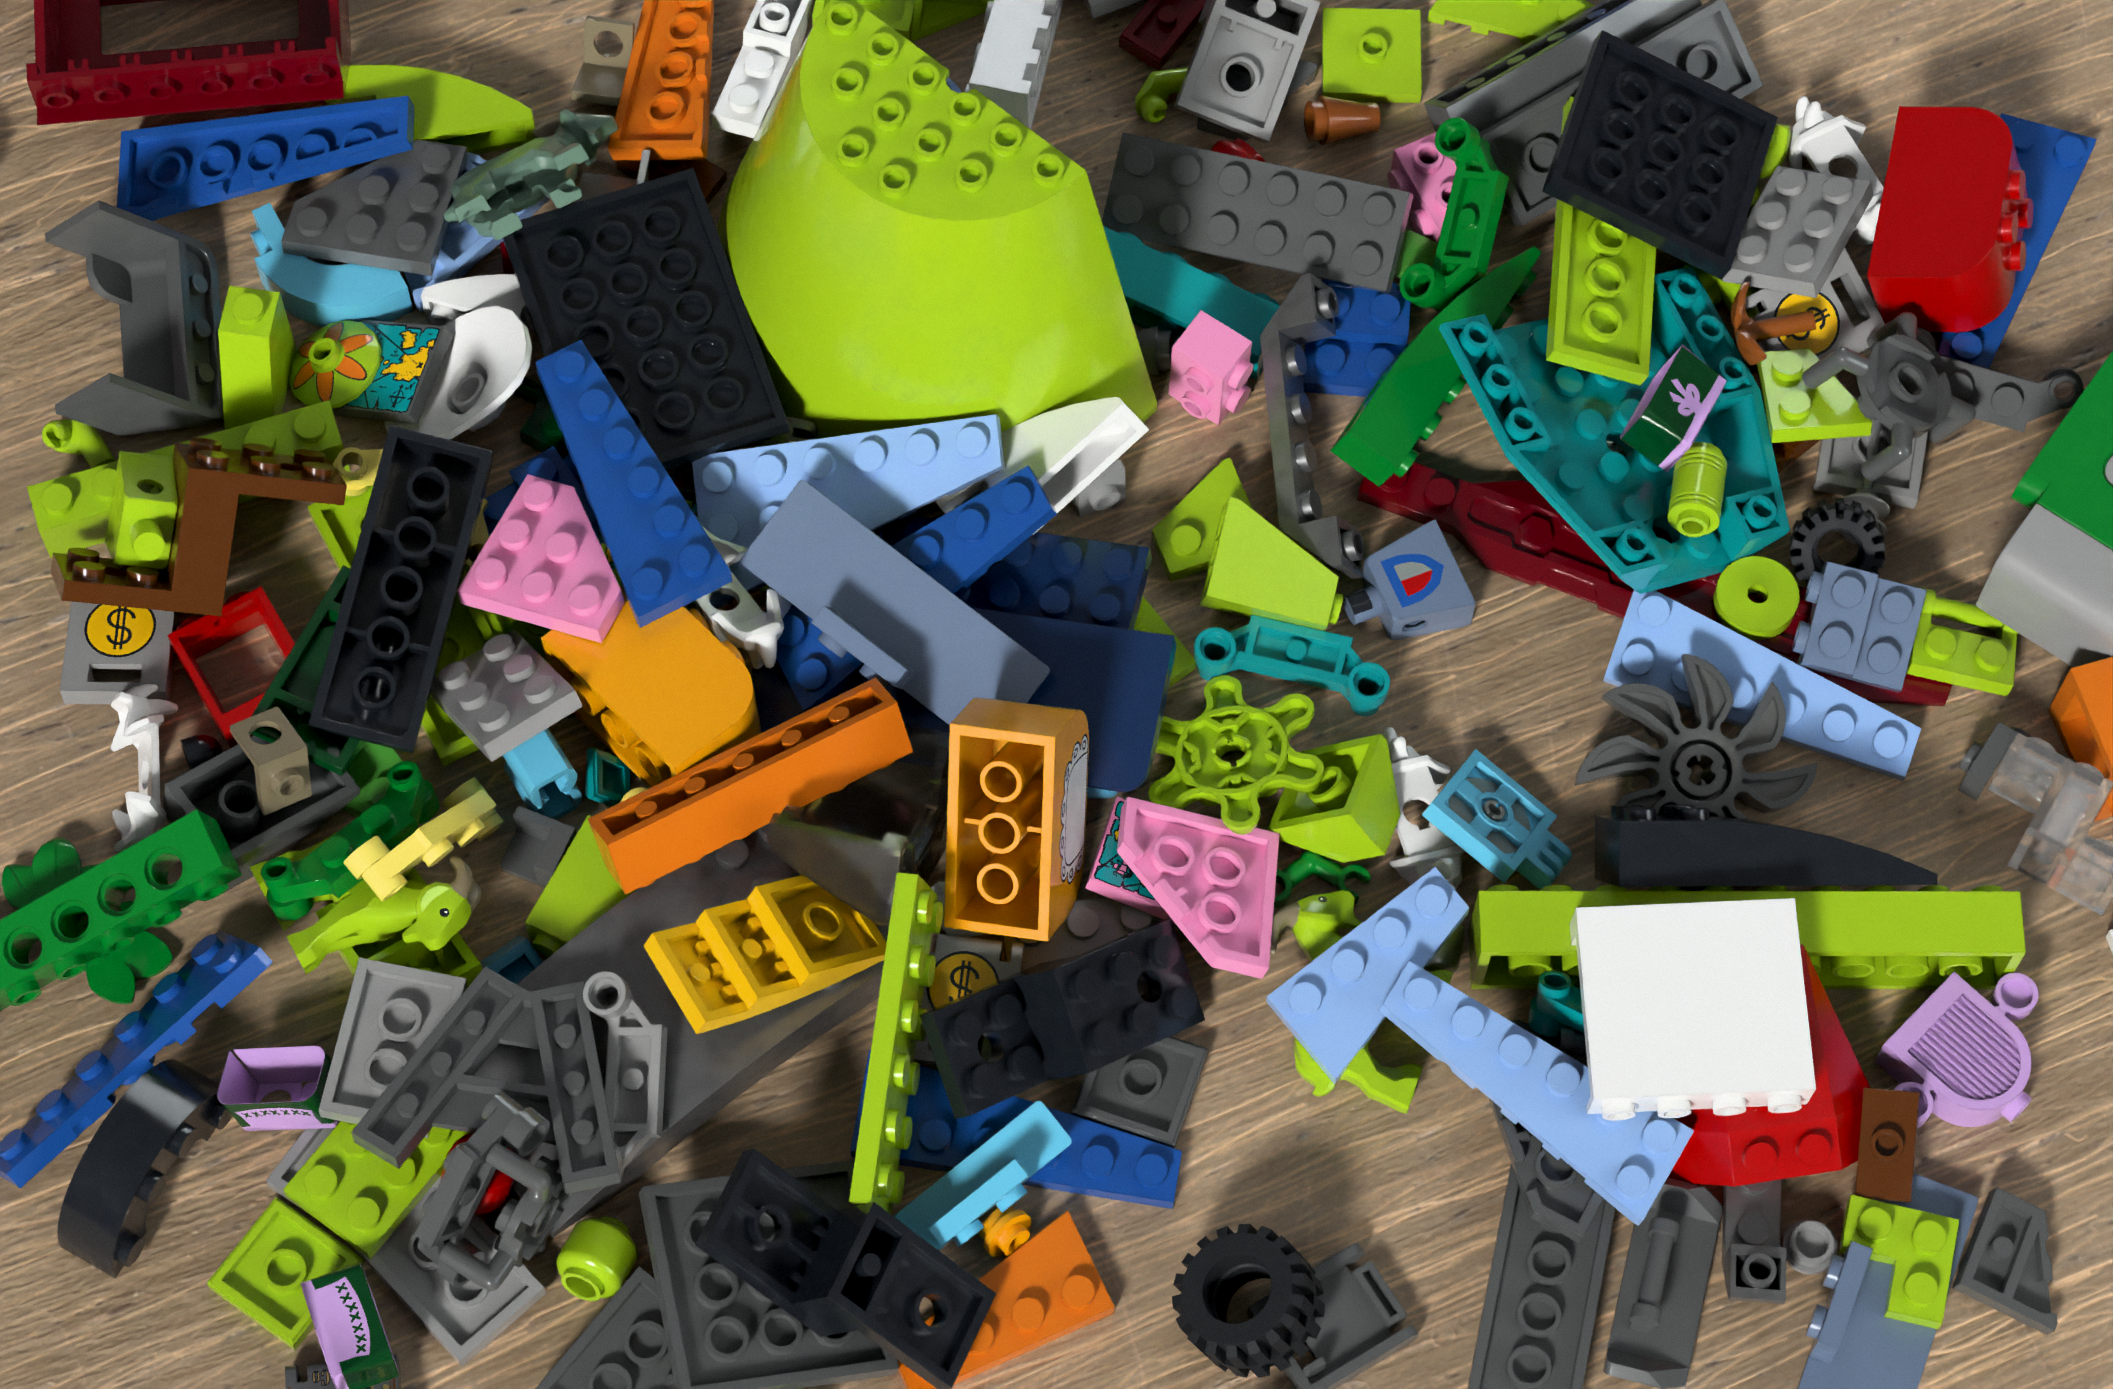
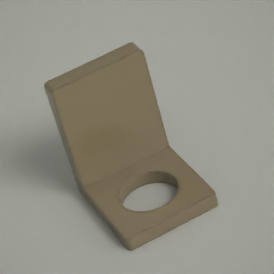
(603, 73)
(279, 767)

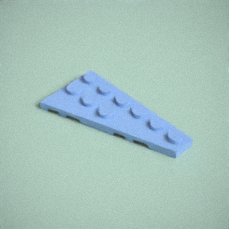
(866, 474)

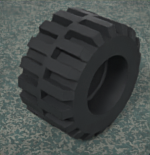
(1215, 1277)

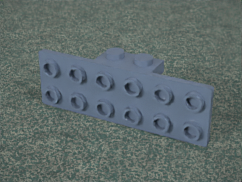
(887, 609)
(1851, 1336)

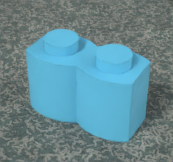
(543, 776)

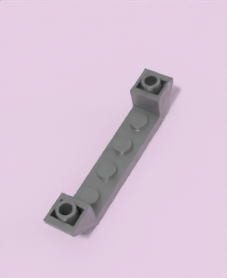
(1302, 318)
(1751, 1243)

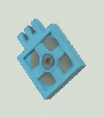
(1498, 823)

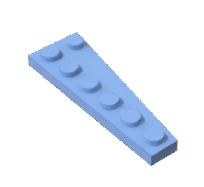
(1817, 710)
(1539, 1090)

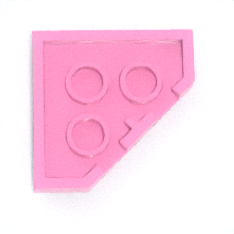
(545, 565)
(1206, 880)

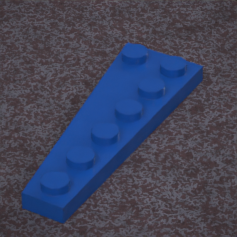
(950, 550)

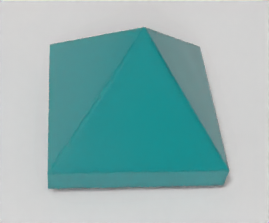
(605, 777)

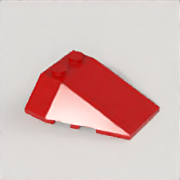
(1786, 1145)

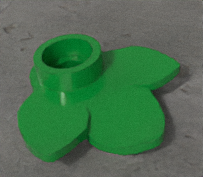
(51, 867)
(115, 974)

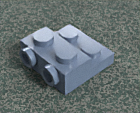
(1859, 626)

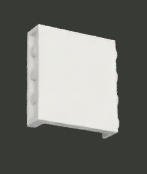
(1693, 1008)

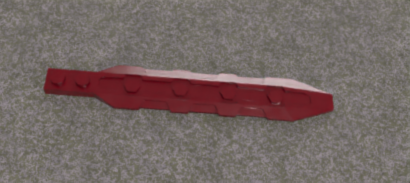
(1525, 538)

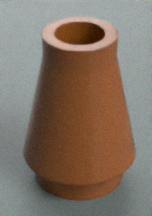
(1339, 119)

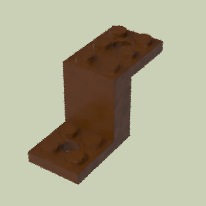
(203, 530)

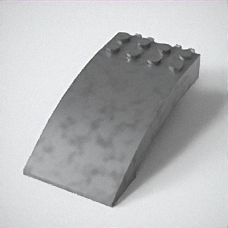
(701, 1069)

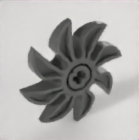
(1703, 745)

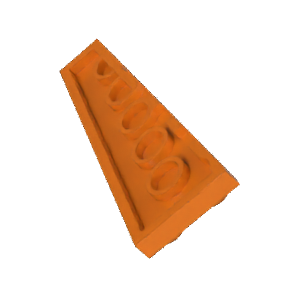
(667, 84)

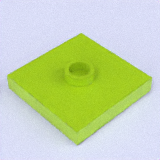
(1372, 54)

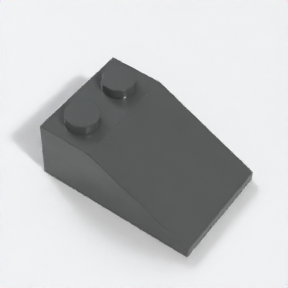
(228, 793)

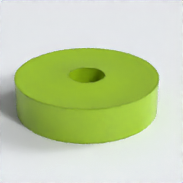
(1758, 576)

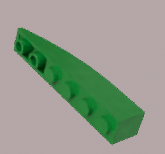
(1423, 376)

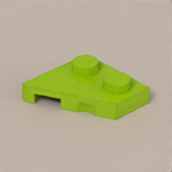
(1802, 412)
(1188, 531)

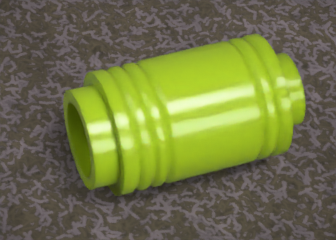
(1697, 490)

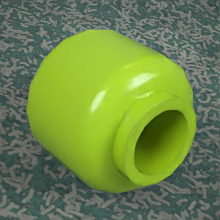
(596, 1258)

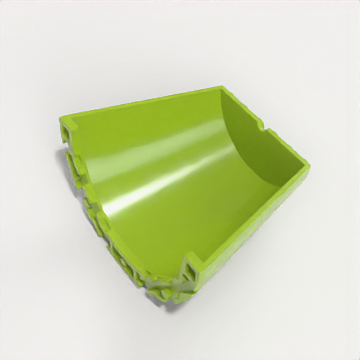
(919, 248)

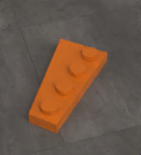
(1039, 1297)

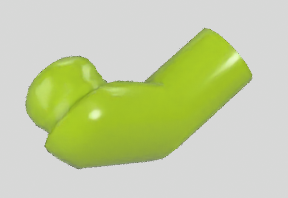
(1155, 92)
(77, 439)

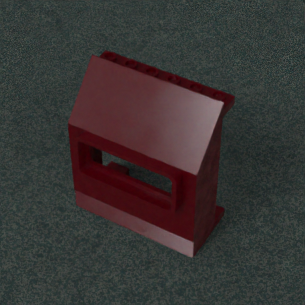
(81, 84)

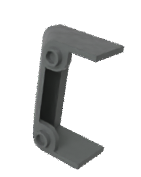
(166, 319)

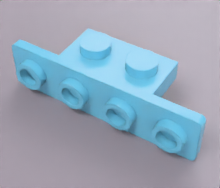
(986, 1179)

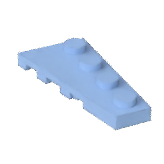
(1338, 995)

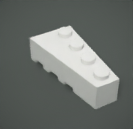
(1015, 54)

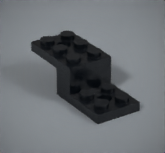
(1062, 1018)
(846, 1269)

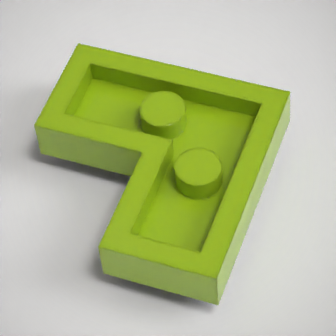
(1915, 1245)

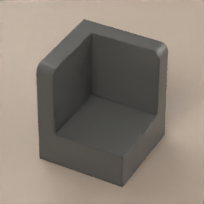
(536, 846)

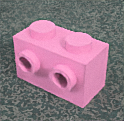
(1427, 176)
(1210, 369)

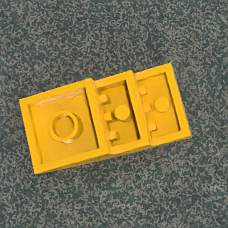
(763, 952)

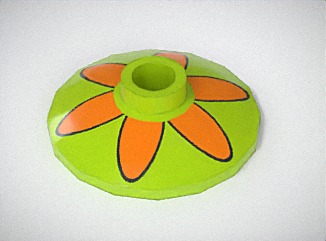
(335, 364)

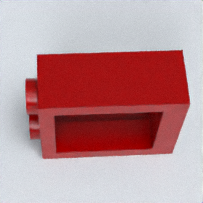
(205, 633)

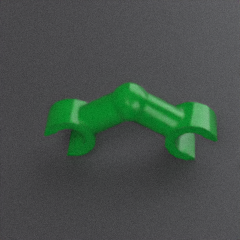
(1321, 866)

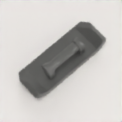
(1664, 1287)

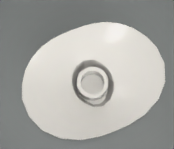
(478, 373)

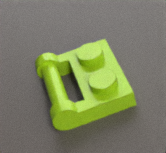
(1959, 655)

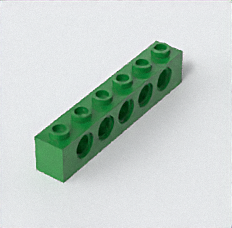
(99, 892)

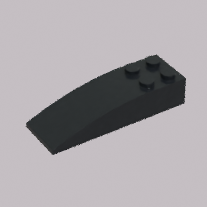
(401, 589)
(1705, 850)

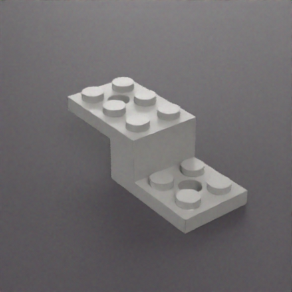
(1265, 40)

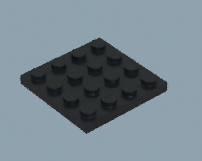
(1660, 154)

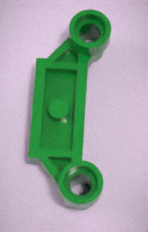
(1468, 220)
(322, 872)

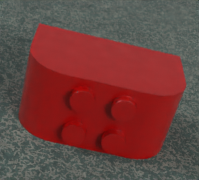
(1949, 219)

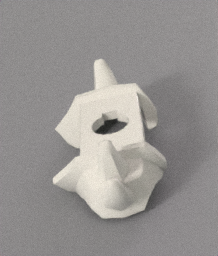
(1826, 138)
(746, 624)
(140, 726)
(1418, 779)

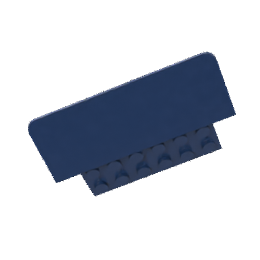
(1077, 614)

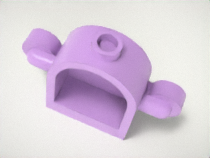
(1965, 1052)

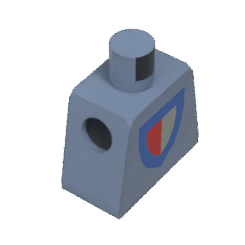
(1413, 587)

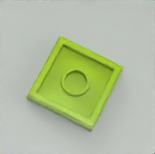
(270, 1264)

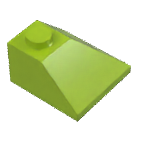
(1350, 810)

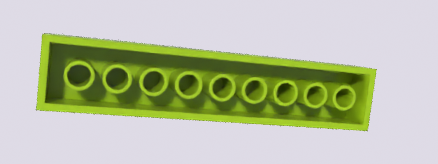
(1851, 936)

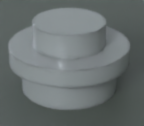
(1809, 1246)

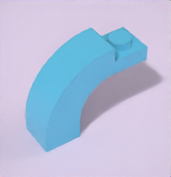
(322, 291)

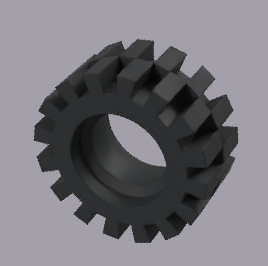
(1836, 517)

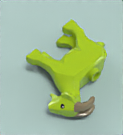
(360, 917)
(1316, 928)

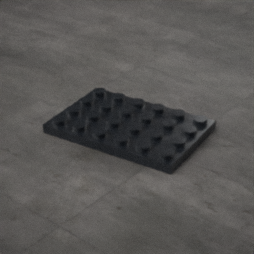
(656, 310)

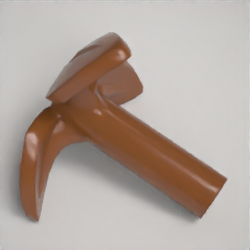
(1749, 331)

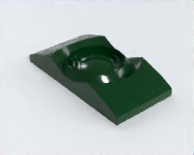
(298, 683)

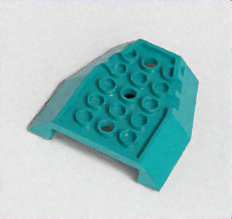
(1558, 426)

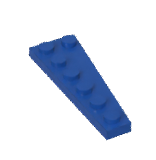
(226, 158)
(2052, 168)
(642, 516)
(215, 973)
(1096, 1163)

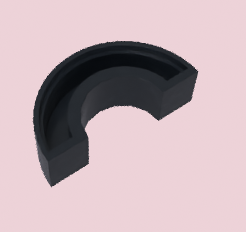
(129, 1159)

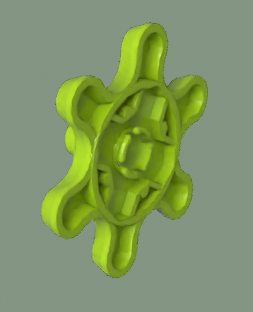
(1230, 726)

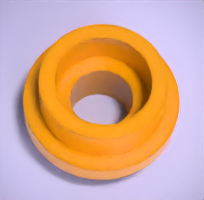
(1005, 1231)

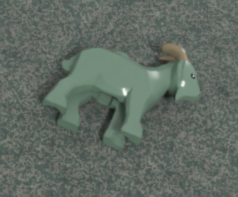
(525, 175)

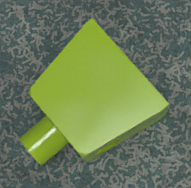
(138, 521)

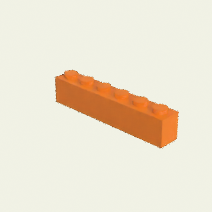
(749, 783)

